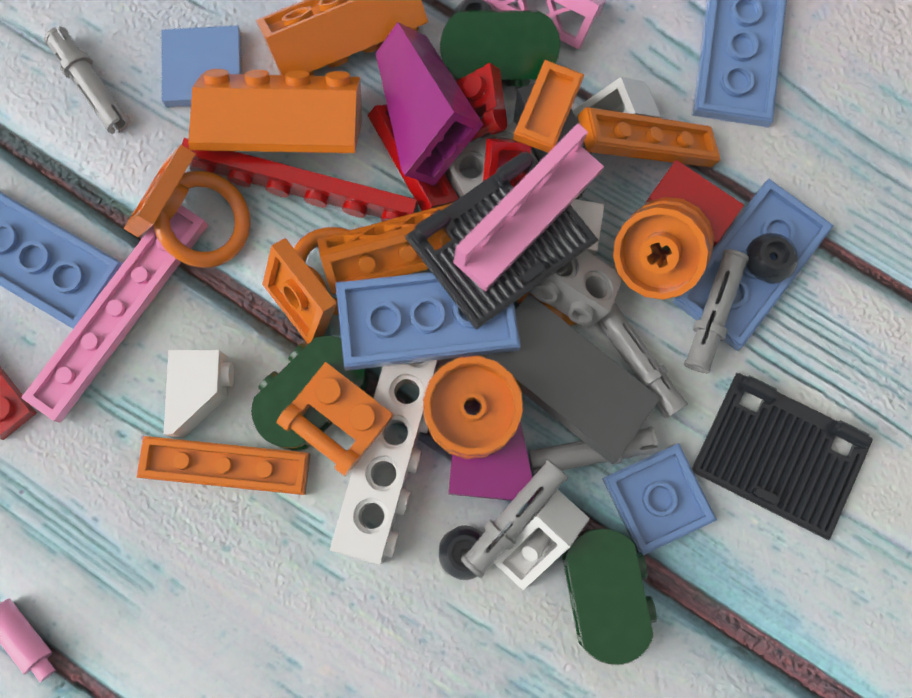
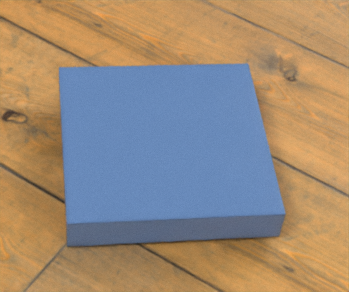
(191, 53)
(659, 499)

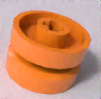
(661, 272)
(460, 384)

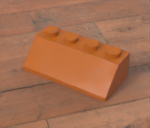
(331, 30)
(275, 112)

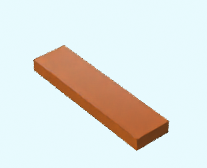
(648, 137)
(224, 465)

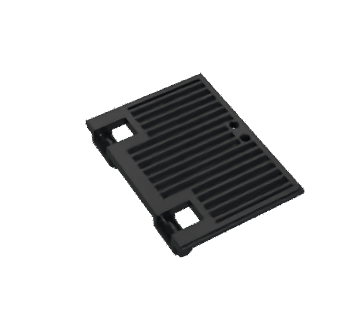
(546, 255)
(782, 456)

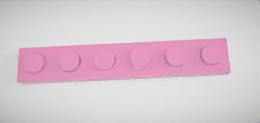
(109, 319)

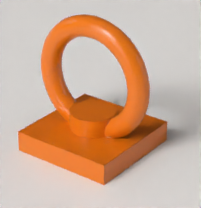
(166, 196)
(299, 287)

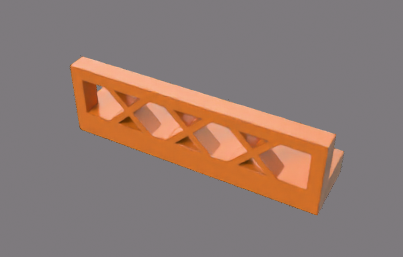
(375, 250)

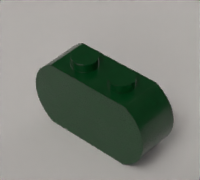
(506, 38)
(282, 388)
(609, 596)

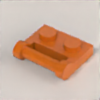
(345, 407)

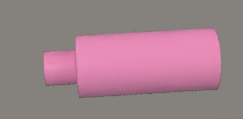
(23, 642)

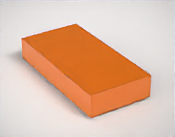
(548, 106)

